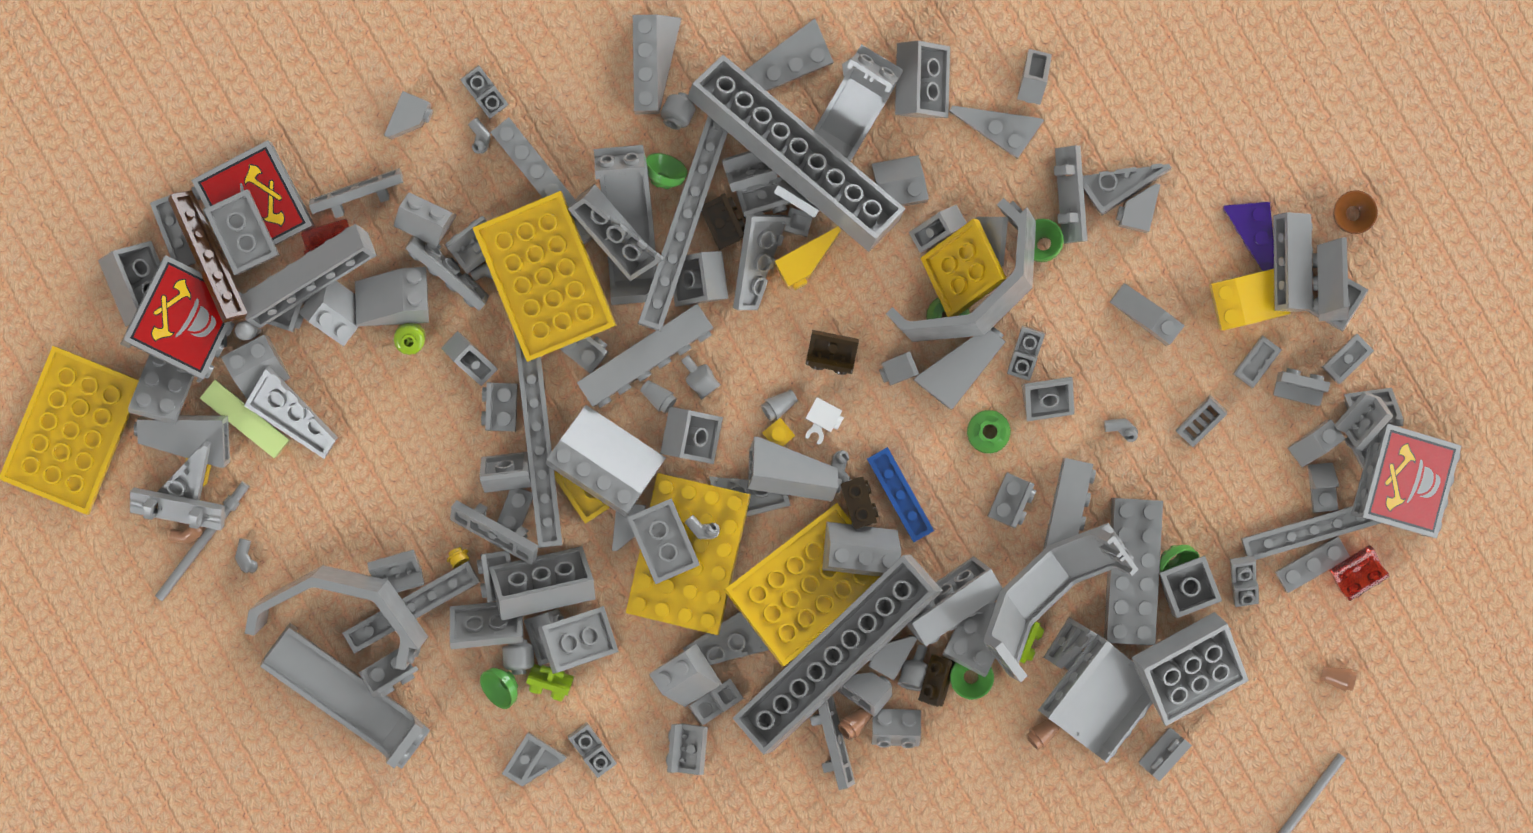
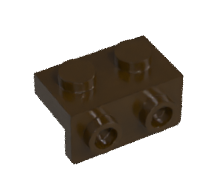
(723, 222)
(832, 352)
(858, 502)
(936, 680)

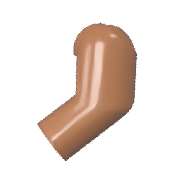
(187, 536)

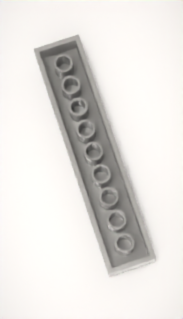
(796, 153)
(837, 654)

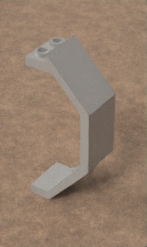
(851, 112)
(626, 185)
(997, 303)
(1044, 583)
(356, 585)

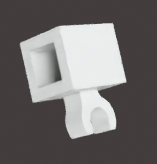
(823, 416)

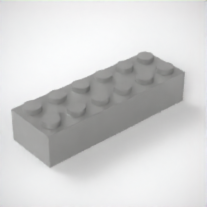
(1134, 599)

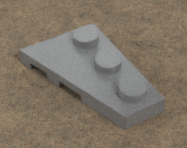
(759, 501)
(734, 641)

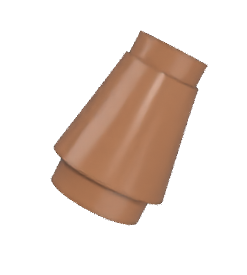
(1339, 677)
(853, 724)
(1042, 733)

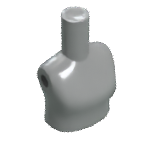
(700, 378)
(914, 671)

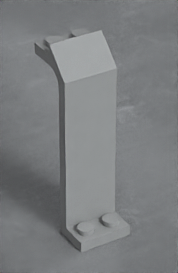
(344, 696)

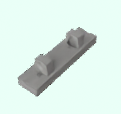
(1071, 194)
(336, 198)
(177, 509)
(477, 522)
(835, 741)

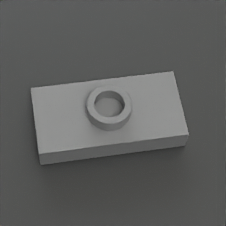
(1257, 361)

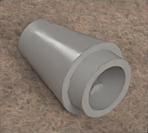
(658, 396)
(778, 405)

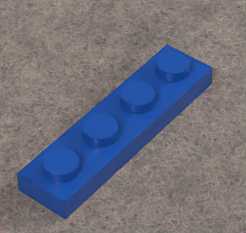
(900, 494)

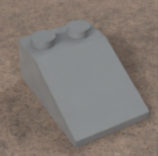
(393, 298)

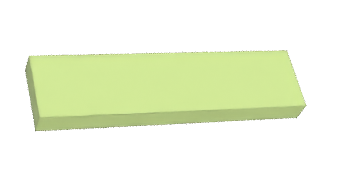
(244, 419)

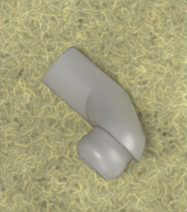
(702, 531)

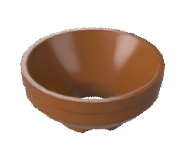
(1367, 212)

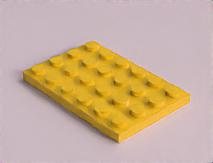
(544, 276)
(70, 430)
(697, 595)
(791, 596)

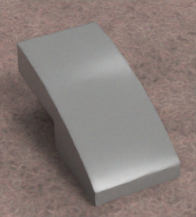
(715, 702)

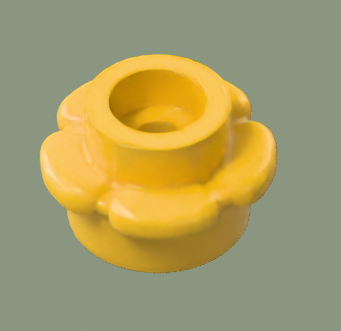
(458, 557)

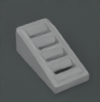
(1196, 415)

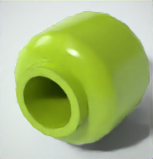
(404, 333)

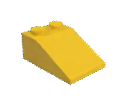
(802, 262)
(1245, 300)

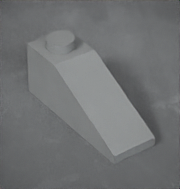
(1147, 314)

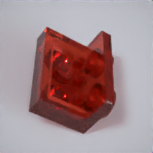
(317, 236)
(1359, 573)

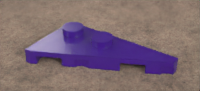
(1254, 226)

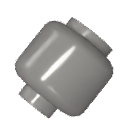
(677, 111)
(518, 657)

